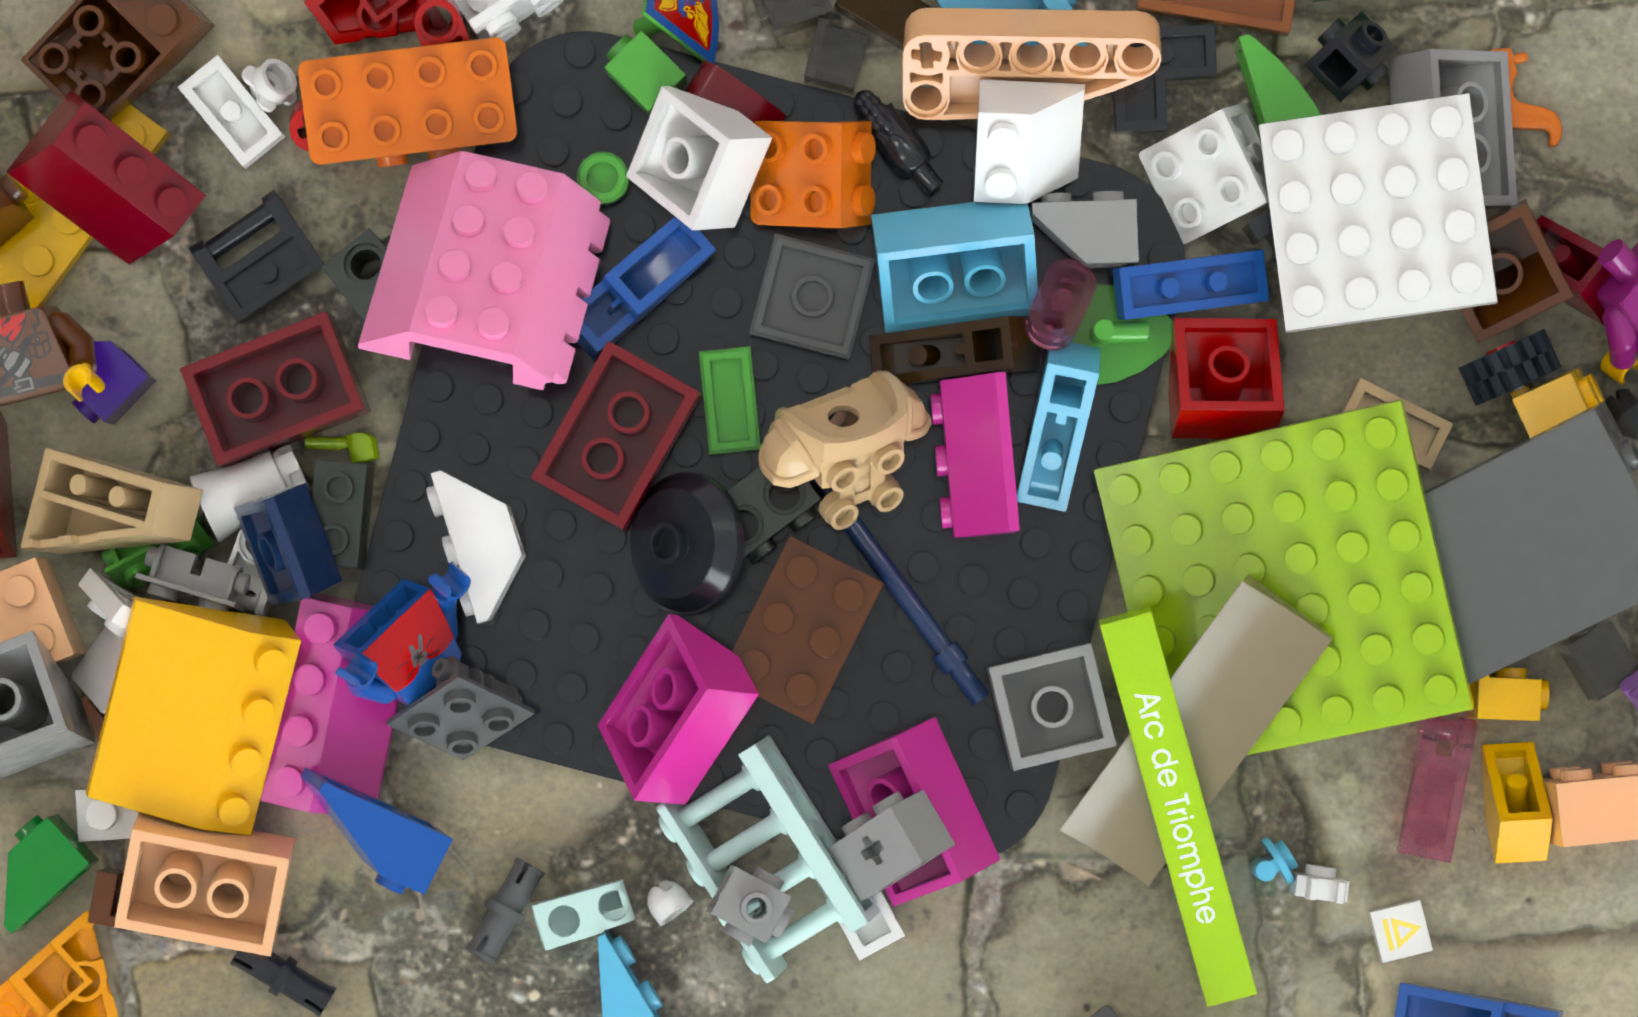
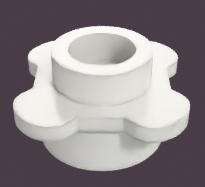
(271, 84)

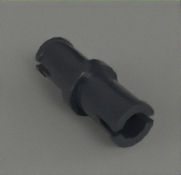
(286, 978)

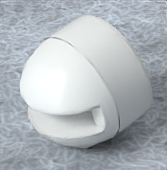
(667, 901)

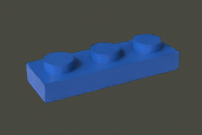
(1190, 284)

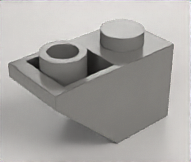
(1091, 232)

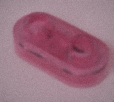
(1060, 304)

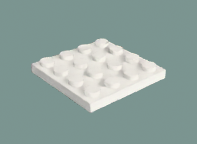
(1378, 213)

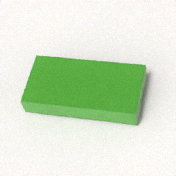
(729, 400)

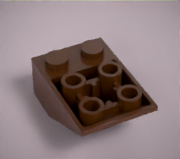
(115, 49)

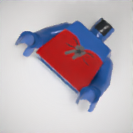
(402, 638)

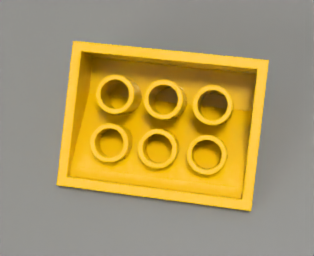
(194, 714)

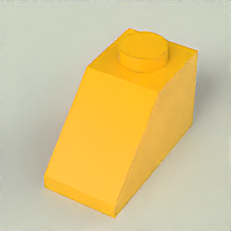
(1515, 803)

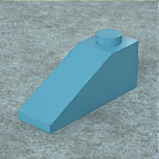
(1058, 426)

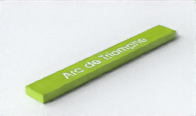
(1178, 805)

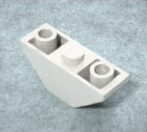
(480, 541)

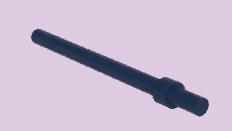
(949, 656)

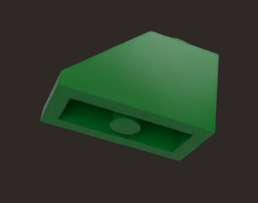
(42, 868)

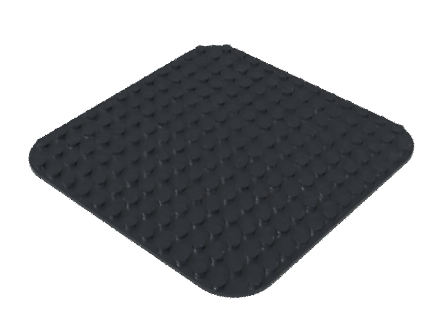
(576, 607)

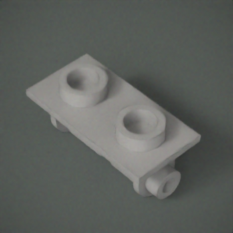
(173, 575)

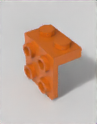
(815, 175)

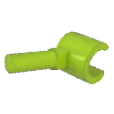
(361, 446)

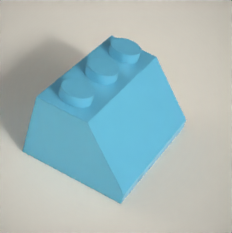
(954, 264)

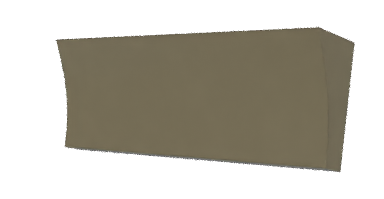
(1226, 700)

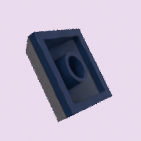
(288, 545)

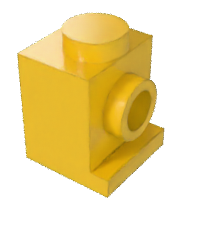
(1509, 696)

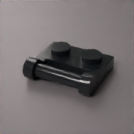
(268, 269)

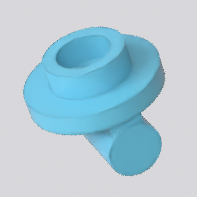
(1278, 860)

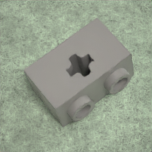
(890, 844)

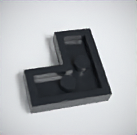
(1185, 55)

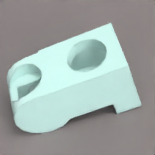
(582, 913)

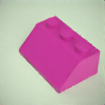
(976, 456)
(676, 712)
(911, 763)

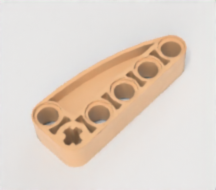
(942, 53)

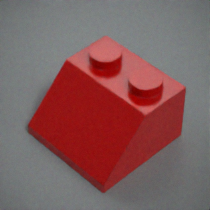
(1224, 377)

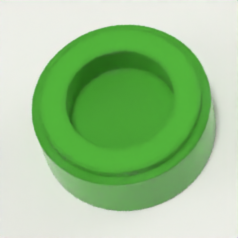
(603, 177)

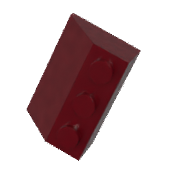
(105, 180)

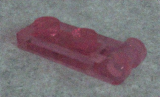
(1437, 789)

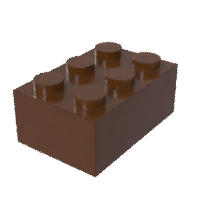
(804, 627)

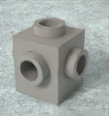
(732, 899)

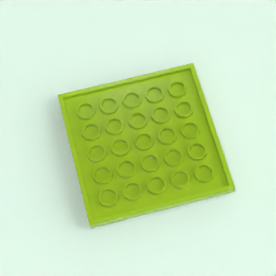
(1330, 525)

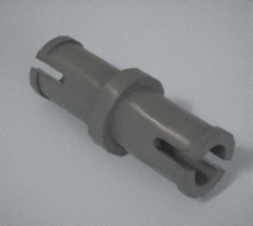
(505, 910)

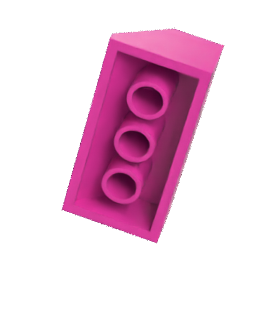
(321, 719)

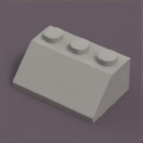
(1486, 79)

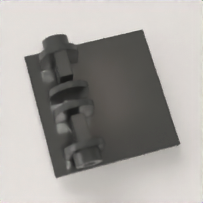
(463, 710)

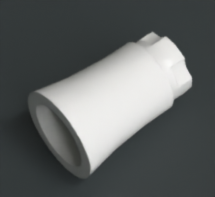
(244, 483)

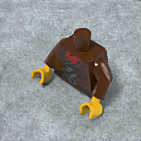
(42, 350)

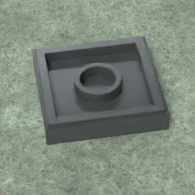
(812, 296)

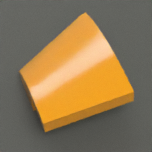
(61, 979)

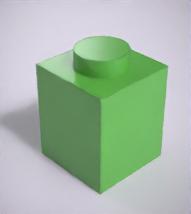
(642, 70)

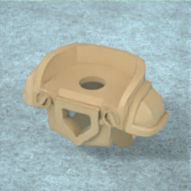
(849, 451)

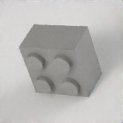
(1051, 706)

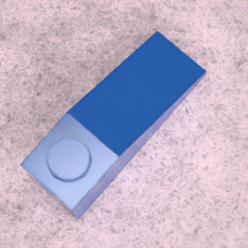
(386, 838)

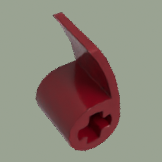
(723, 88)

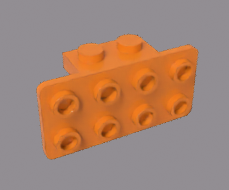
(407, 102)

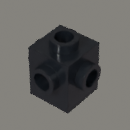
(1351, 56)

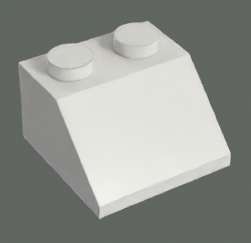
(1026, 139)
(698, 159)

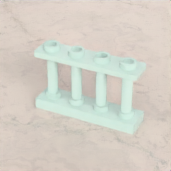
(789, 814)

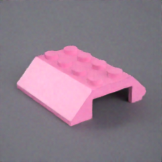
(488, 266)

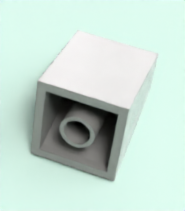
(37, 707)

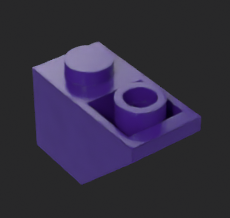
(123, 380)

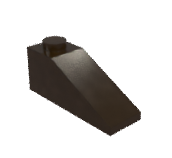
(955, 350)

